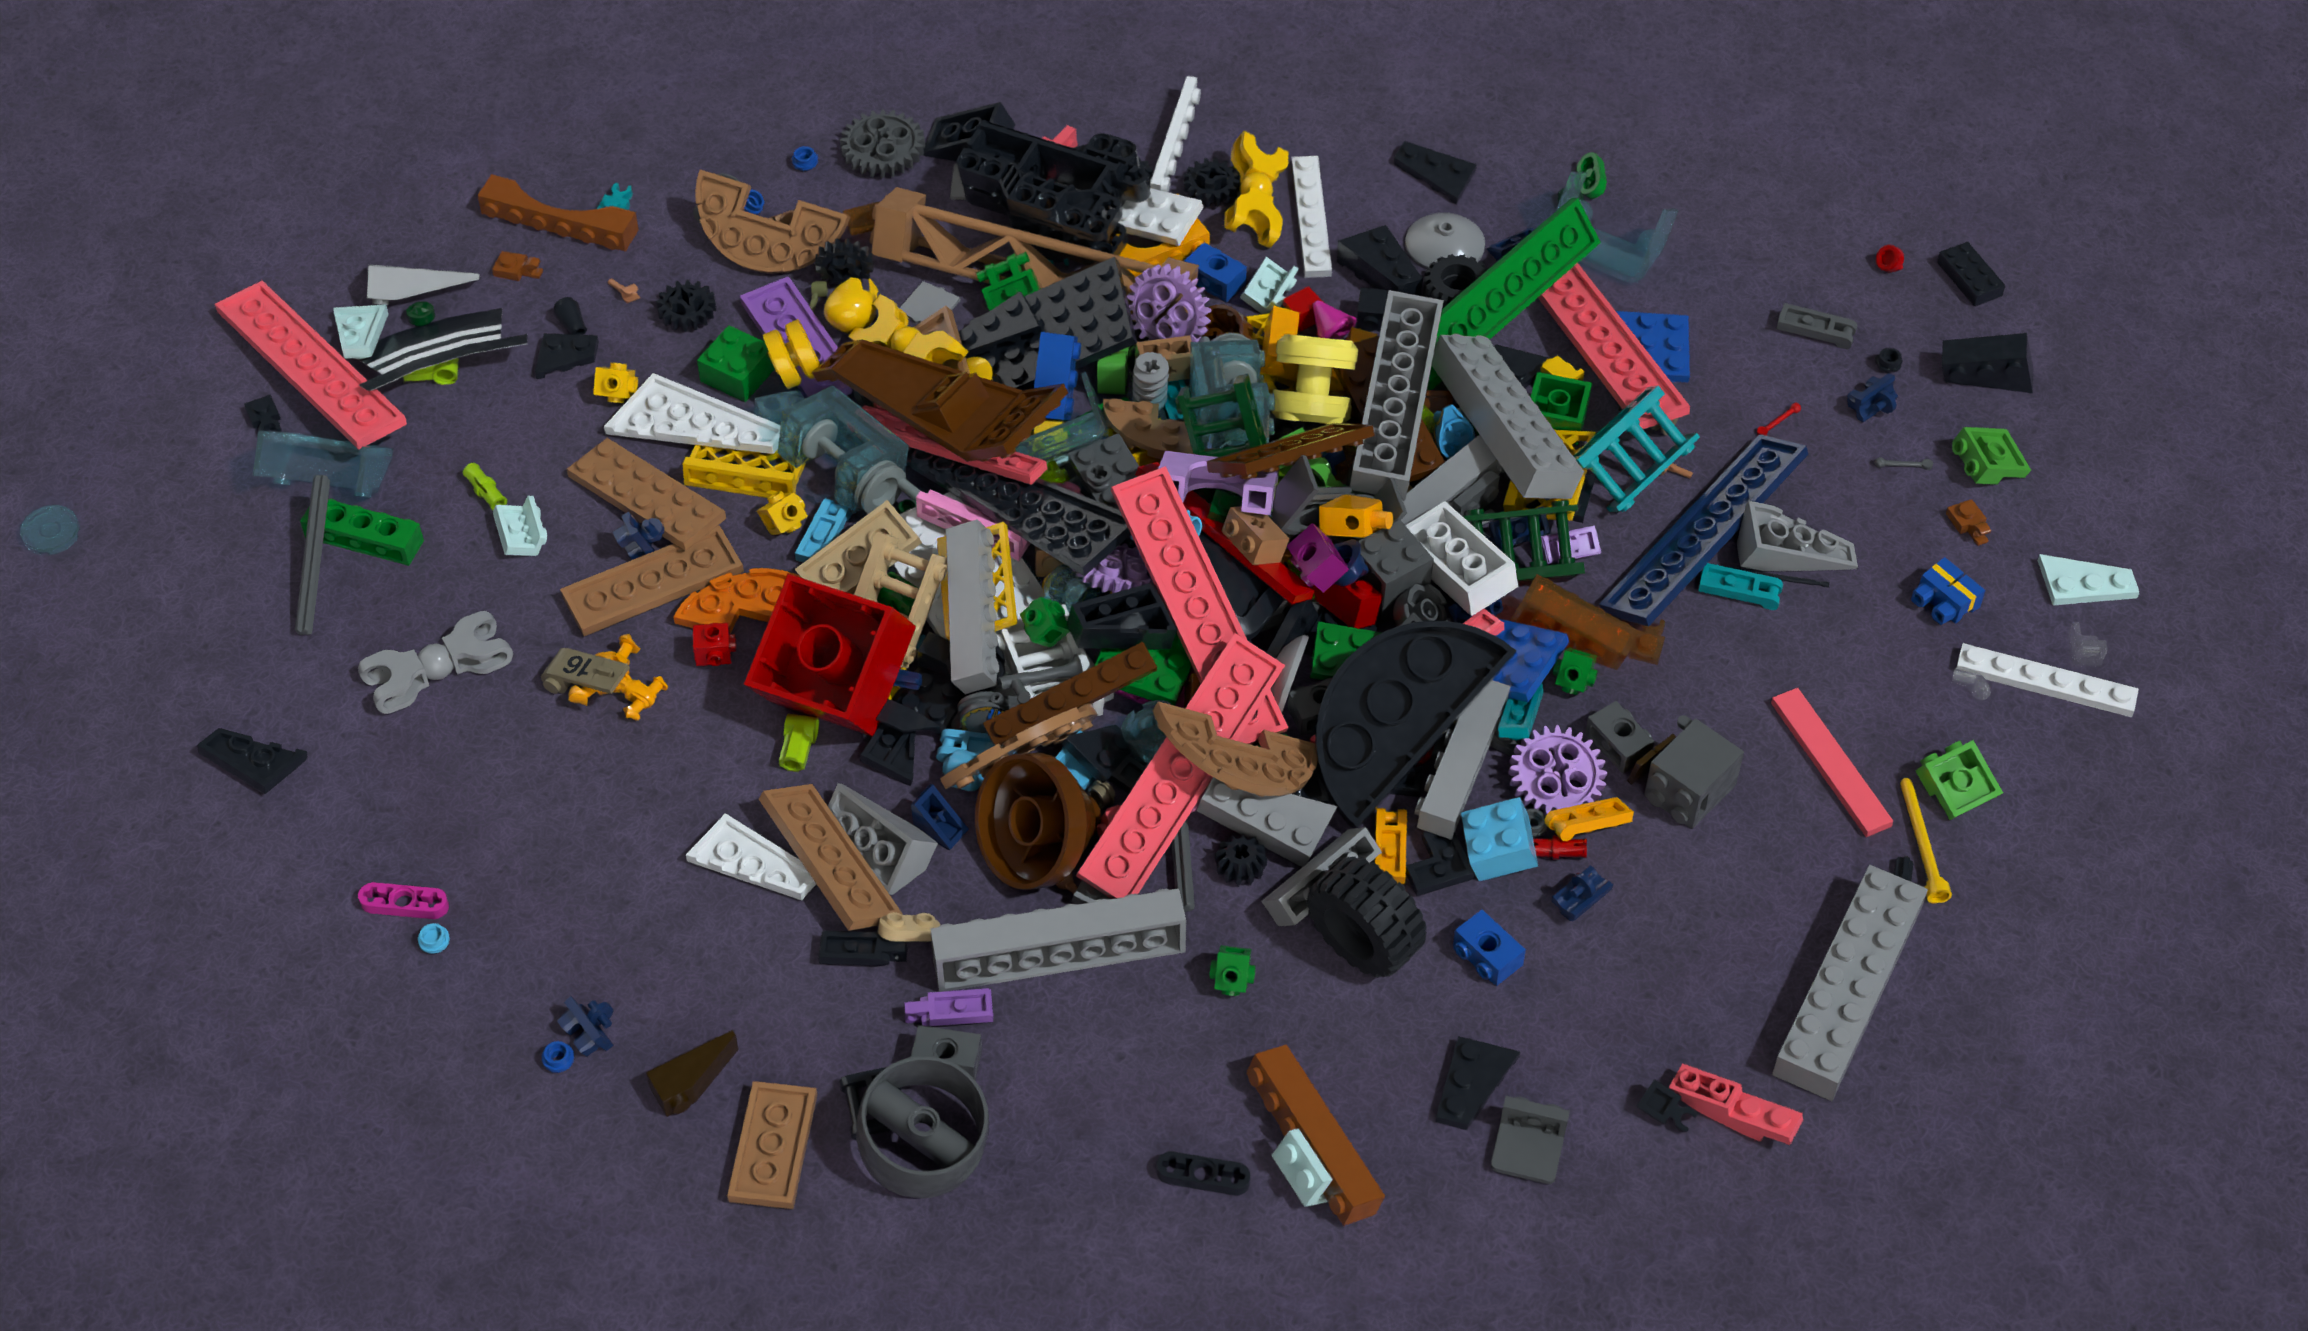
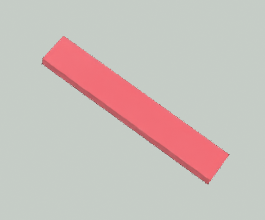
(1832, 762)

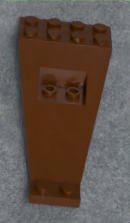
(948, 405)

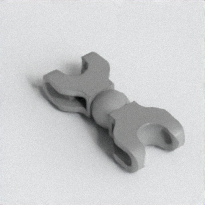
(407, 674)

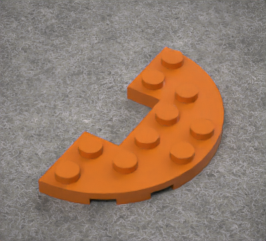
(730, 596)

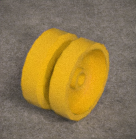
(790, 355)

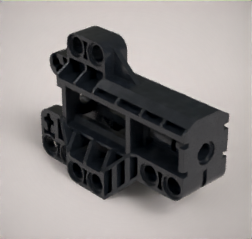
(1009, 176)

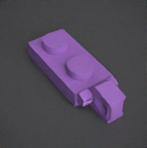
(951, 1008)

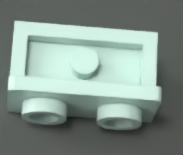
(1268, 286)
(520, 528)
(1302, 1168)

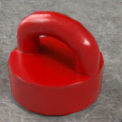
(1890, 258)

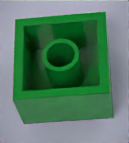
(735, 363)
(1562, 401)

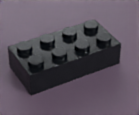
(1971, 274)

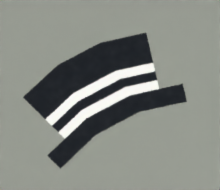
(437, 343)

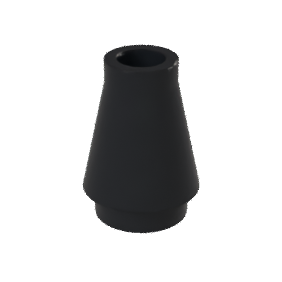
(570, 315)

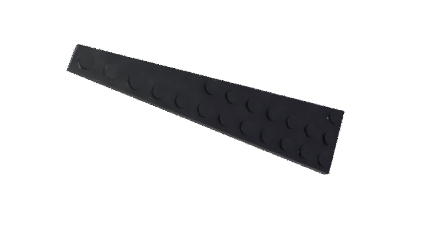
(1047, 515)

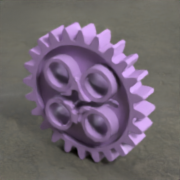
(1151, 290)
(1119, 571)
(1532, 776)

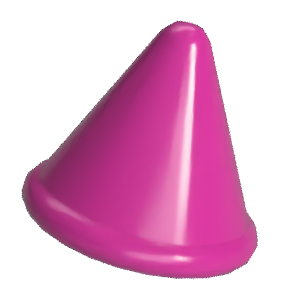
(1332, 322)

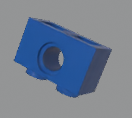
(1218, 272)
(1482, 933)

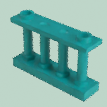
(1628, 421)

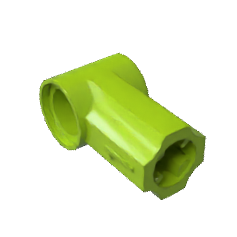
(441, 373)
(798, 736)

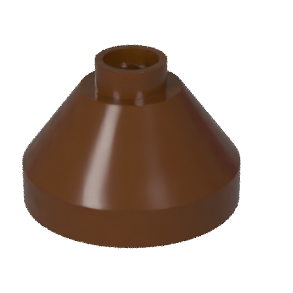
(1033, 820)

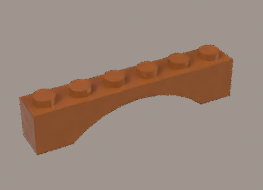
(603, 226)

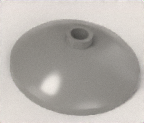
(1441, 236)
(1290, 657)

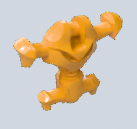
(633, 690)

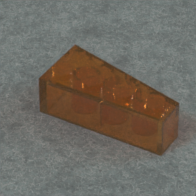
(1587, 626)

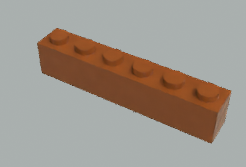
(1299, 1106)

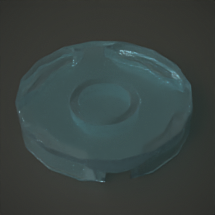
(50, 529)

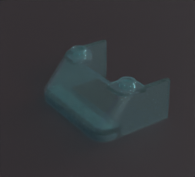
(1617, 255)
(1069, 436)
(303, 456)

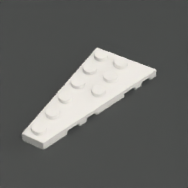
(683, 415)

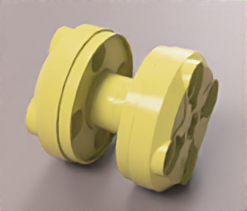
(1315, 361)

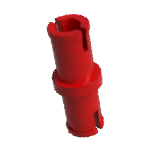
(1558, 848)

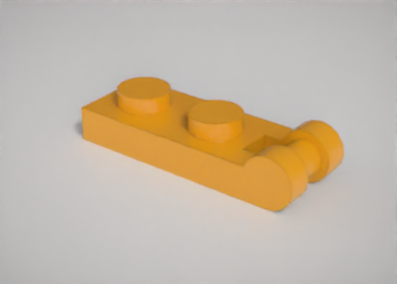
(1588, 817)
(1392, 842)

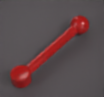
(1794, 408)

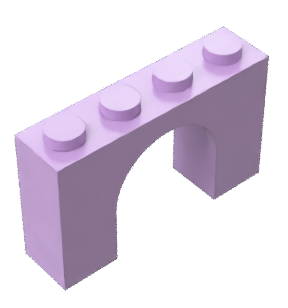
(1191, 473)

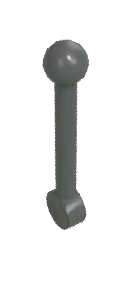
(1926, 464)

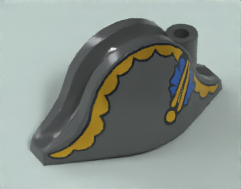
(979, 708)

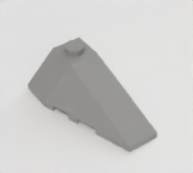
(397, 282)
(1782, 544)
(887, 842)

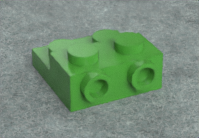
(1989, 455)
(1959, 778)

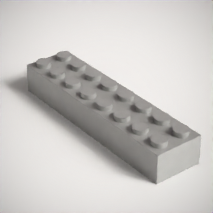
(1397, 392)
(1506, 417)
(1058, 939)
(1850, 983)

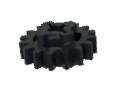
(1212, 182)
(843, 261)
(686, 305)

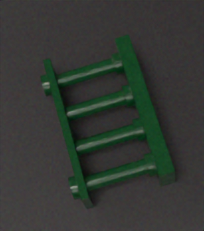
(1247, 420)
(1566, 564)

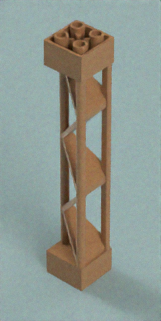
(904, 218)

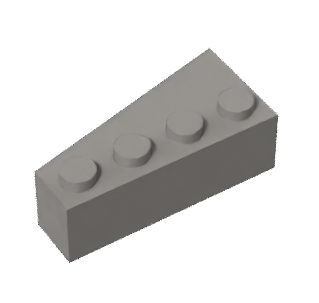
(1280, 823)

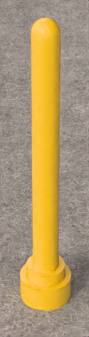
(1938, 888)

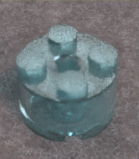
(1142, 733)

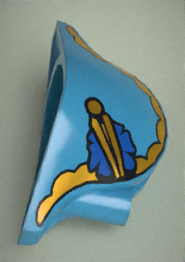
(1451, 431)

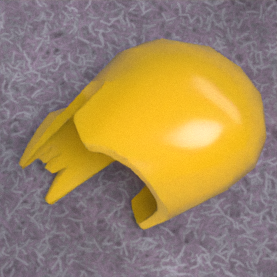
(851, 305)

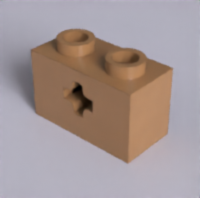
(1175, 351)
(1255, 536)

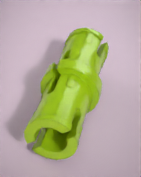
(484, 485)

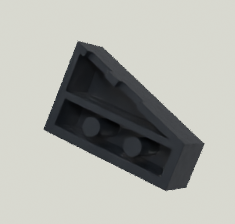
(1379, 261)
(1123, 620)

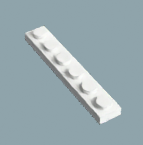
(1177, 131)
(1311, 217)
(2048, 680)

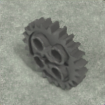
(882, 143)

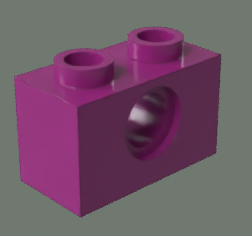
(1316, 558)

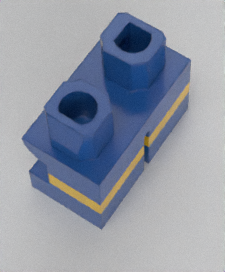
(1948, 592)

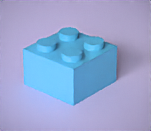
(1499, 839)

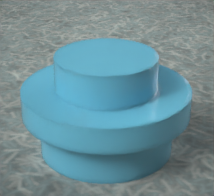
(433, 938)

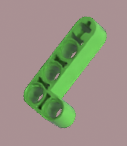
(1113, 373)

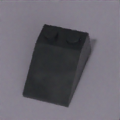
(953, 131)

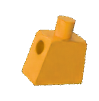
(1353, 516)

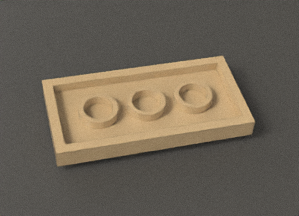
(843, 559)

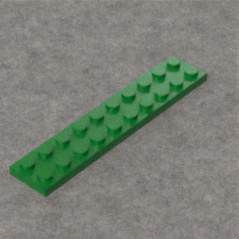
(1519, 276)

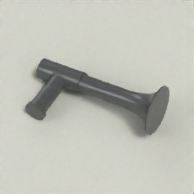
(1019, 680)

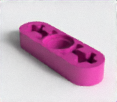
(396, 891)

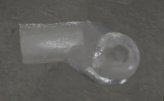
(1974, 682)

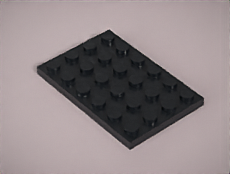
(1082, 305)

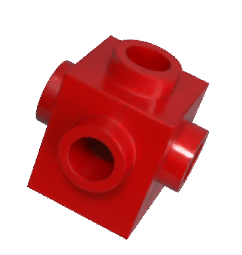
(713, 644)

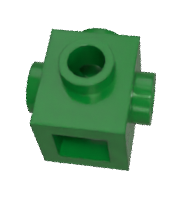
(1045, 622)
(1580, 661)
(1235, 960)

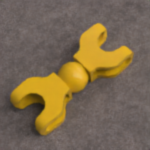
(1256, 200)
(893, 332)

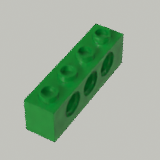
(370, 532)

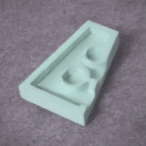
(360, 329)
(2084, 582)

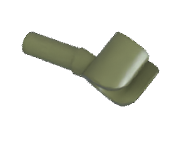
(818, 289)

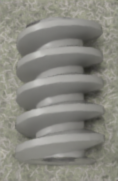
(1150, 379)

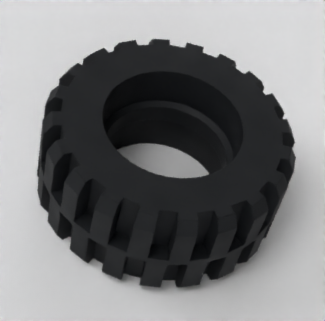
(1366, 916)

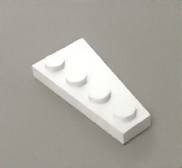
(752, 858)

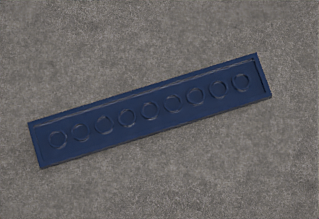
(1702, 530)

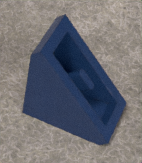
(937, 818)

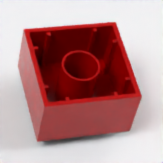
(830, 654)

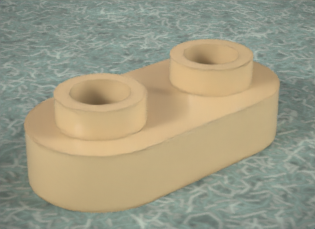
(907, 927)

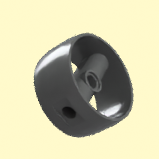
(901, 1114)

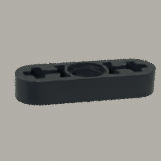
(1227, 1167)

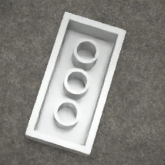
(1464, 559)

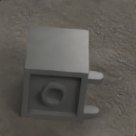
(1394, 564)
(1693, 772)

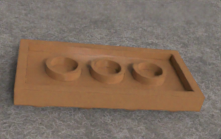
(772, 1145)

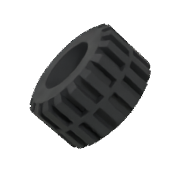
(1451, 274)

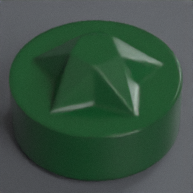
(420, 313)

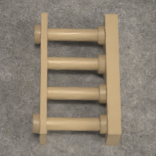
(875, 577)

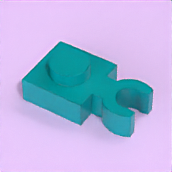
(618, 198)

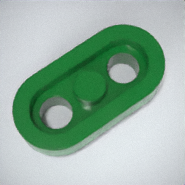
(1595, 180)

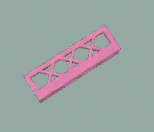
(948, 513)

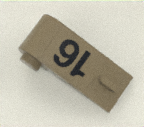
(584, 670)

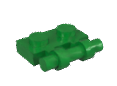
(1002, 290)

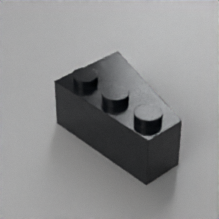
(1989, 362)

